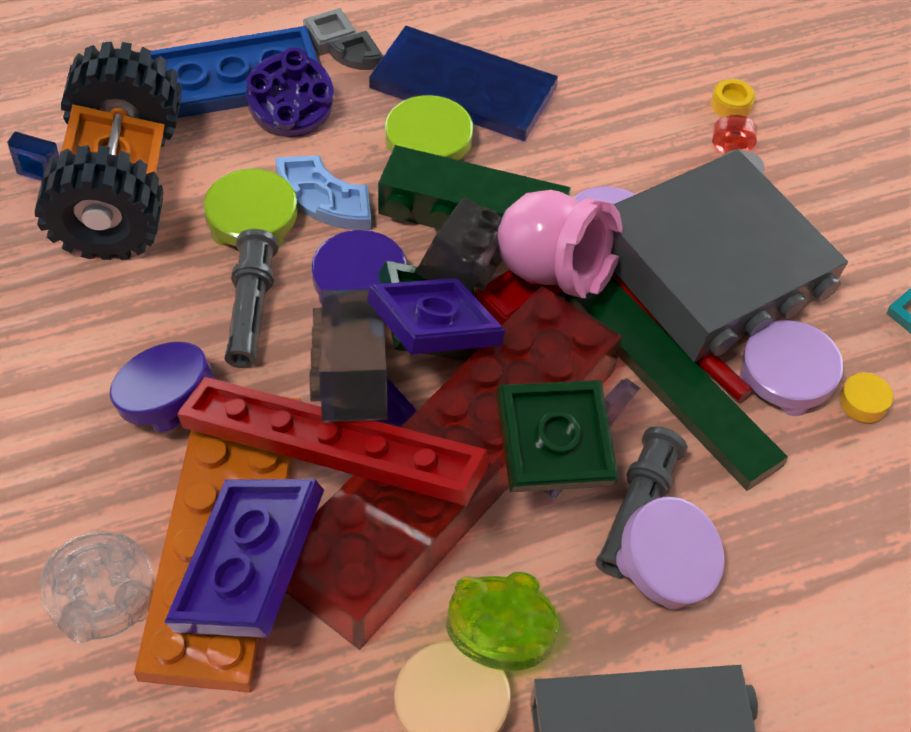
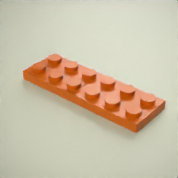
(194, 658)

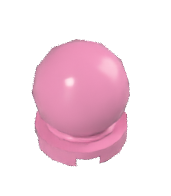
(560, 241)

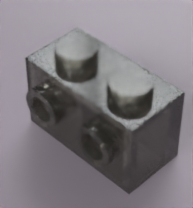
(464, 247)

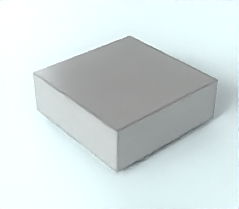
(327, 28)

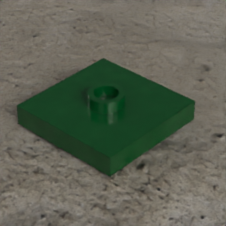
(556, 436)

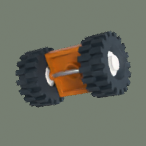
(105, 183)

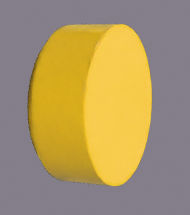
(733, 98)
(866, 397)

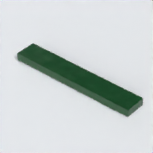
(684, 387)

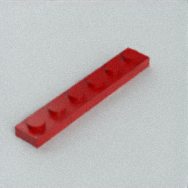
(354, 447)

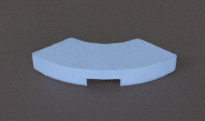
(325, 196)

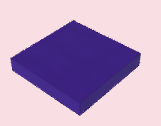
(435, 315)

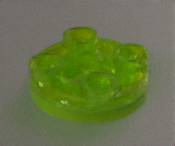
(502, 621)

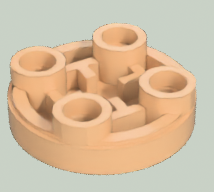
(450, 693)

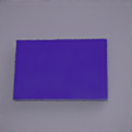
(245, 557)

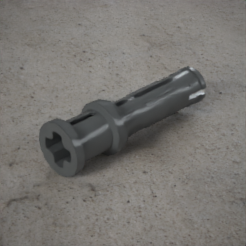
(252, 280)
(647, 481)

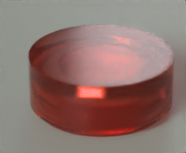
(734, 133)

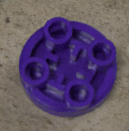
(289, 93)
(353, 260)
(158, 383)

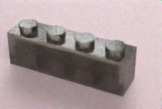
(348, 358)

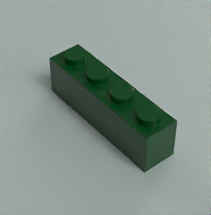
(430, 186)

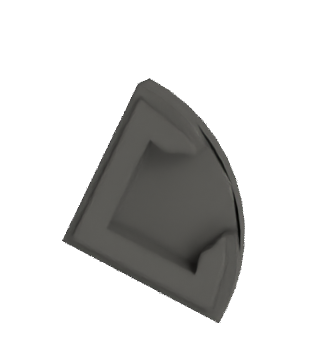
(356, 51)

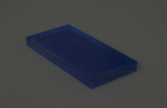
(489, 87)

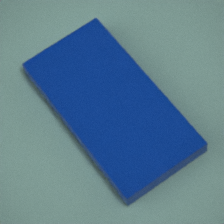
(217, 70)

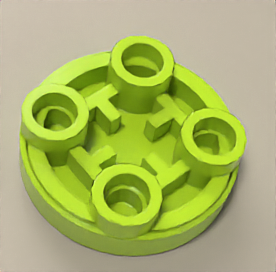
(430, 126)
(250, 201)

